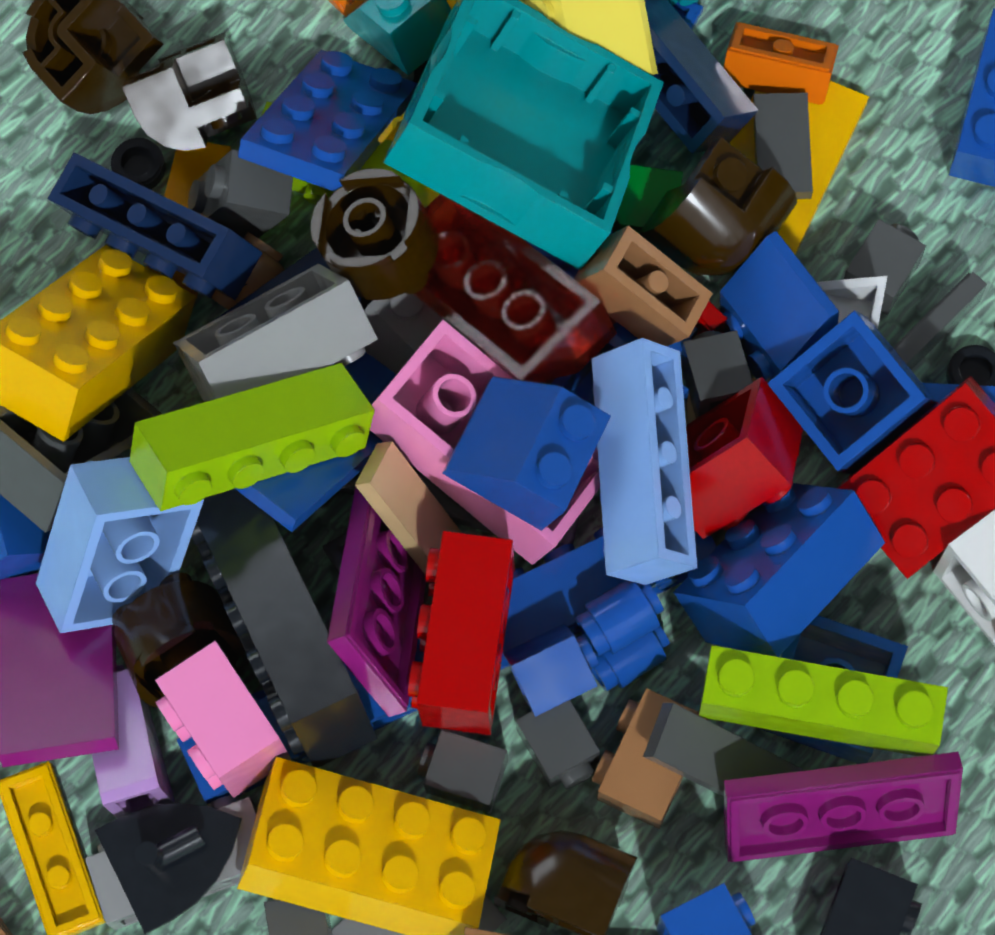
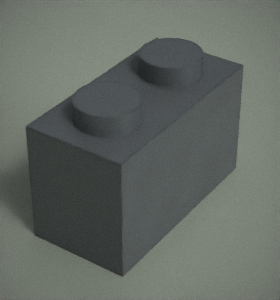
(242, 195)

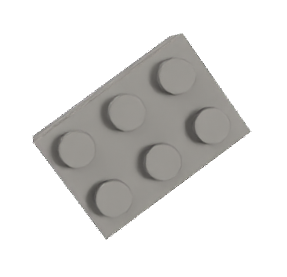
(278, 335)

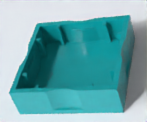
(526, 126)

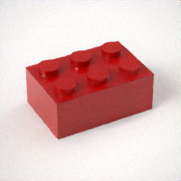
(932, 478)
(463, 632)

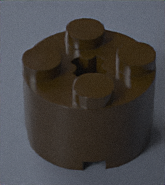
(376, 234)
(168, 628)

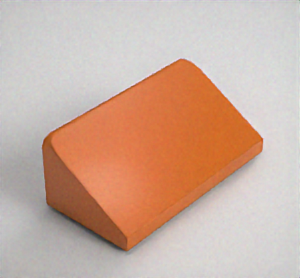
(780, 62)

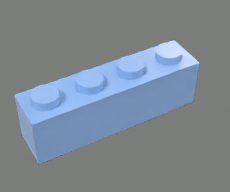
(644, 463)

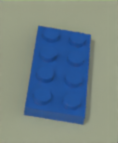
(327, 120)

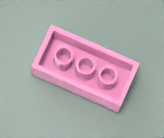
(426, 415)

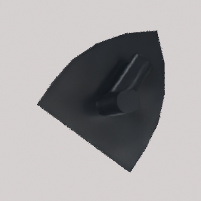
(168, 857)

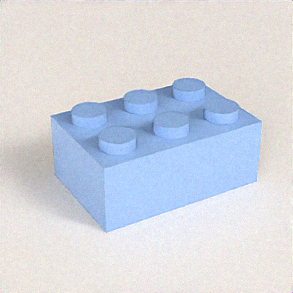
(108, 544)

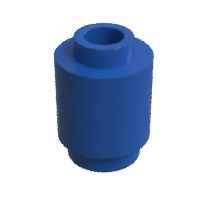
(620, 617)
(632, 661)

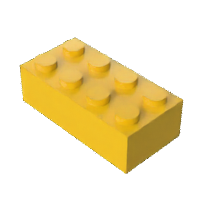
(88, 340)
(368, 852)

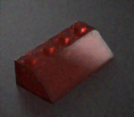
(511, 298)

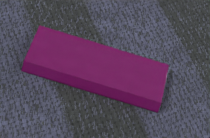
(377, 608)
(53, 685)
(842, 807)

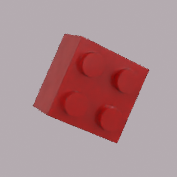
(740, 457)

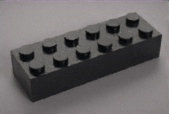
(280, 629)

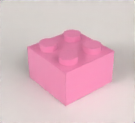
(219, 713)

